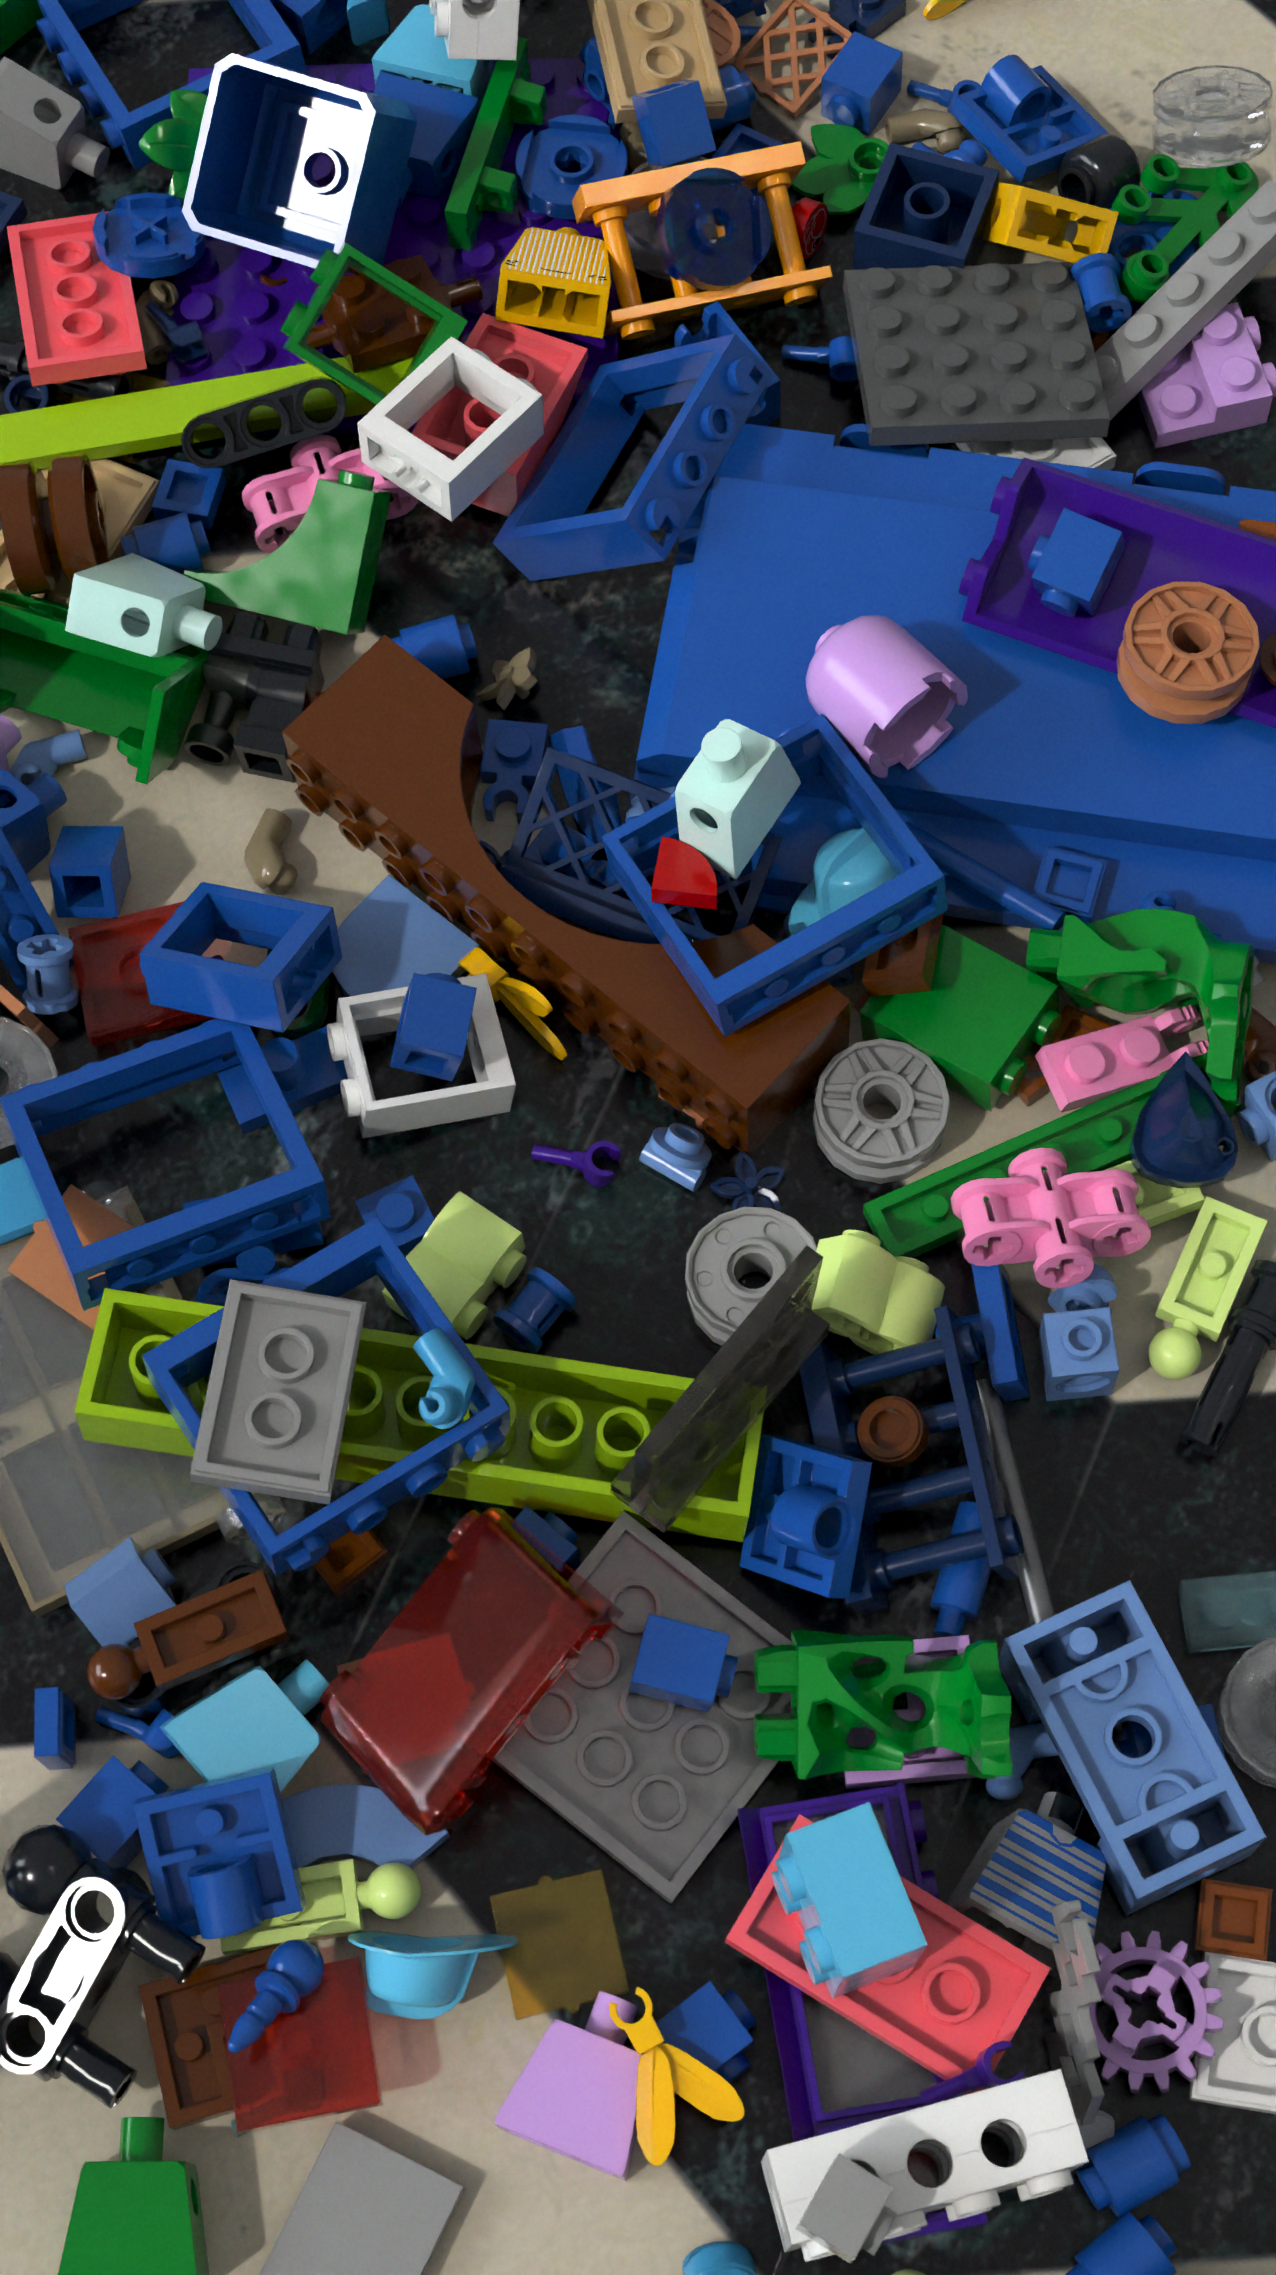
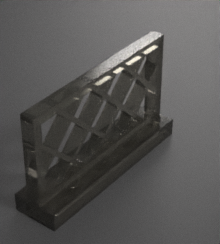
(725, 1397)

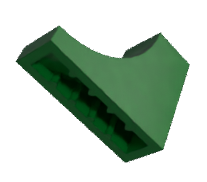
(325, 566)

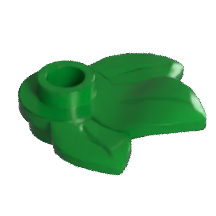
(175, 140)
(843, 168)

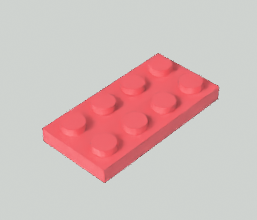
(71, 305)
(941, 2011)

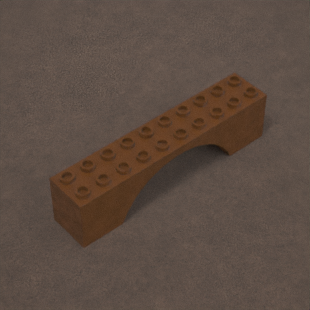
(399, 771)

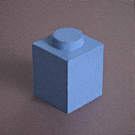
(121, 1591)

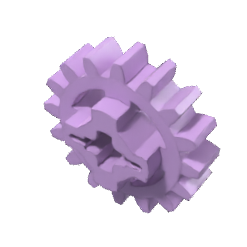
(1162, 1984)

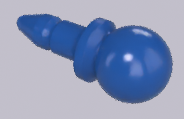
(291, 1973)

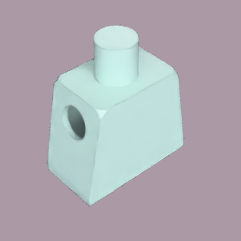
(141, 607)
(734, 784)

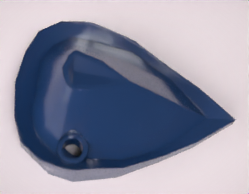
(1182, 1131)

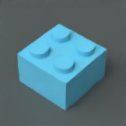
(848, 1901)

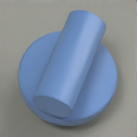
(678, 1154)

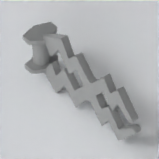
(1075, 2032)

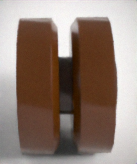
(51, 522)

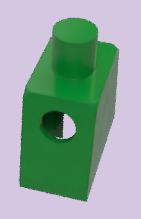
(137, 2211)

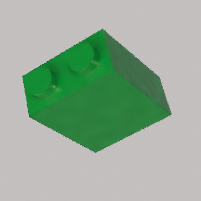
(973, 1021)

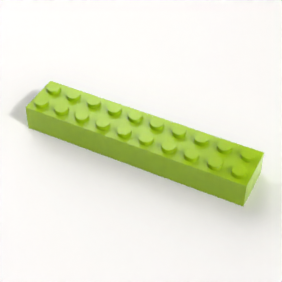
(565, 1445)

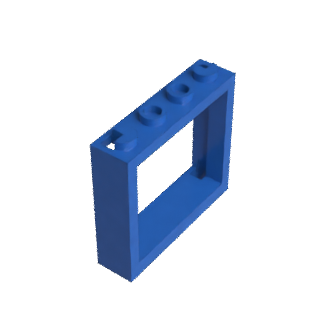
(124, 128)
(547, 527)
(823, 946)
(190, 1235)
(333, 1273)

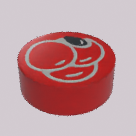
(810, 223)

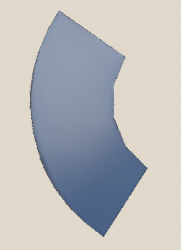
(354, 1824)

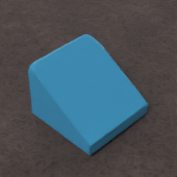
(367, 20)
(17, 1202)

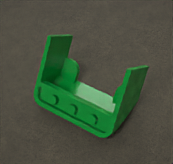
(97, 685)

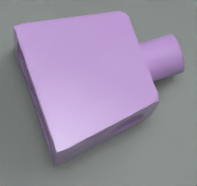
(580, 2091)

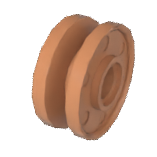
(1187, 652)

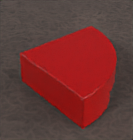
(683, 876)

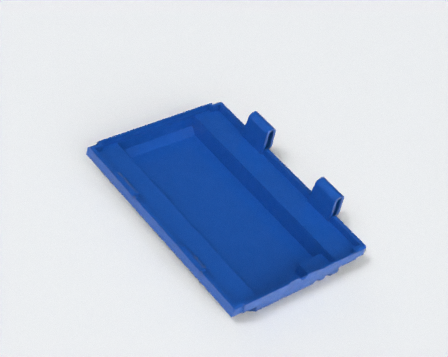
(1041, 749)

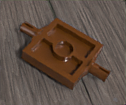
(378, 327)

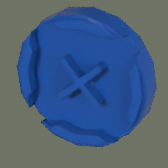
(147, 237)

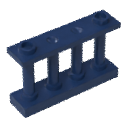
(827, 1385)

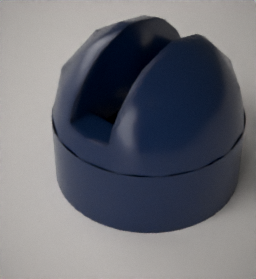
(22, 389)

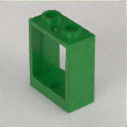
(327, 276)

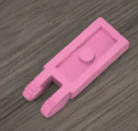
(1115, 1057)

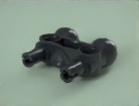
(77, 1958)

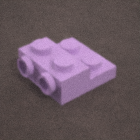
(1211, 383)

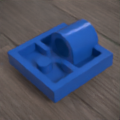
(1025, 118)
(805, 1515)
(220, 1855)

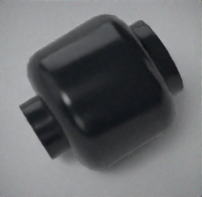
(1098, 171)

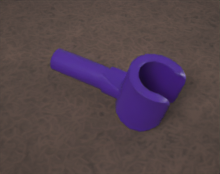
(582, 1160)
(971, 2079)

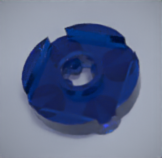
(689, 252)

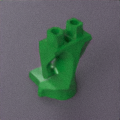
(1150, 962)
(962, 1697)

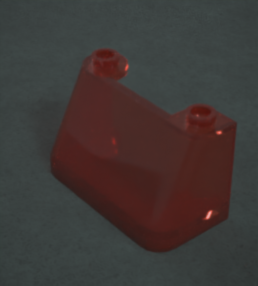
(464, 1667)

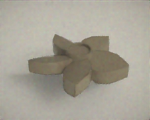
(512, 678)

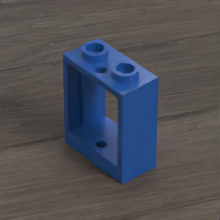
(266, 996)

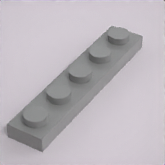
(1188, 300)

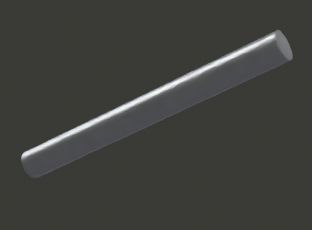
(1030, 1564)

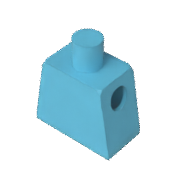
(420, 56)
(251, 1725)

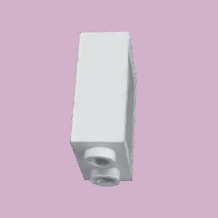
(424, 471)
(380, 1013)

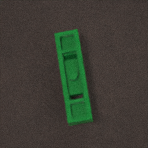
(479, 181)

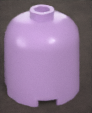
(882, 692)

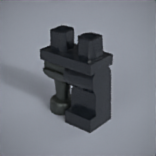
(260, 678)

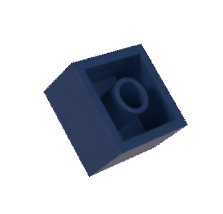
(924, 212)

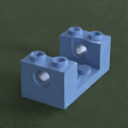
(1157, 1815)

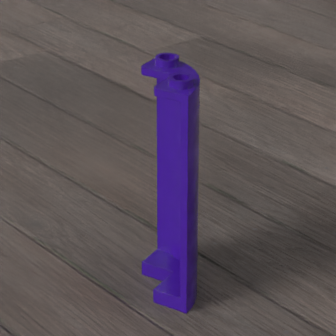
(1160, 549)

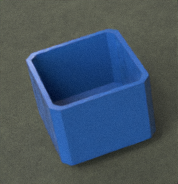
(258, 155)

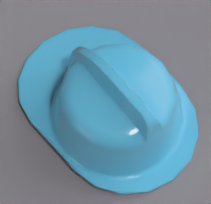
(843, 871)
(421, 1974)

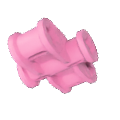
(295, 488)
(1050, 1218)

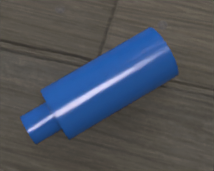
(962, 1585)

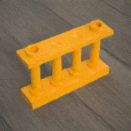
(613, 199)

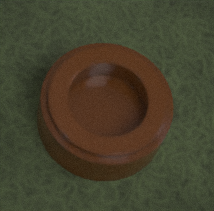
(893, 1431)

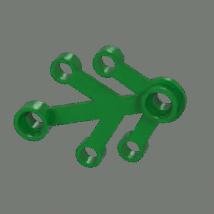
(1223, 190)

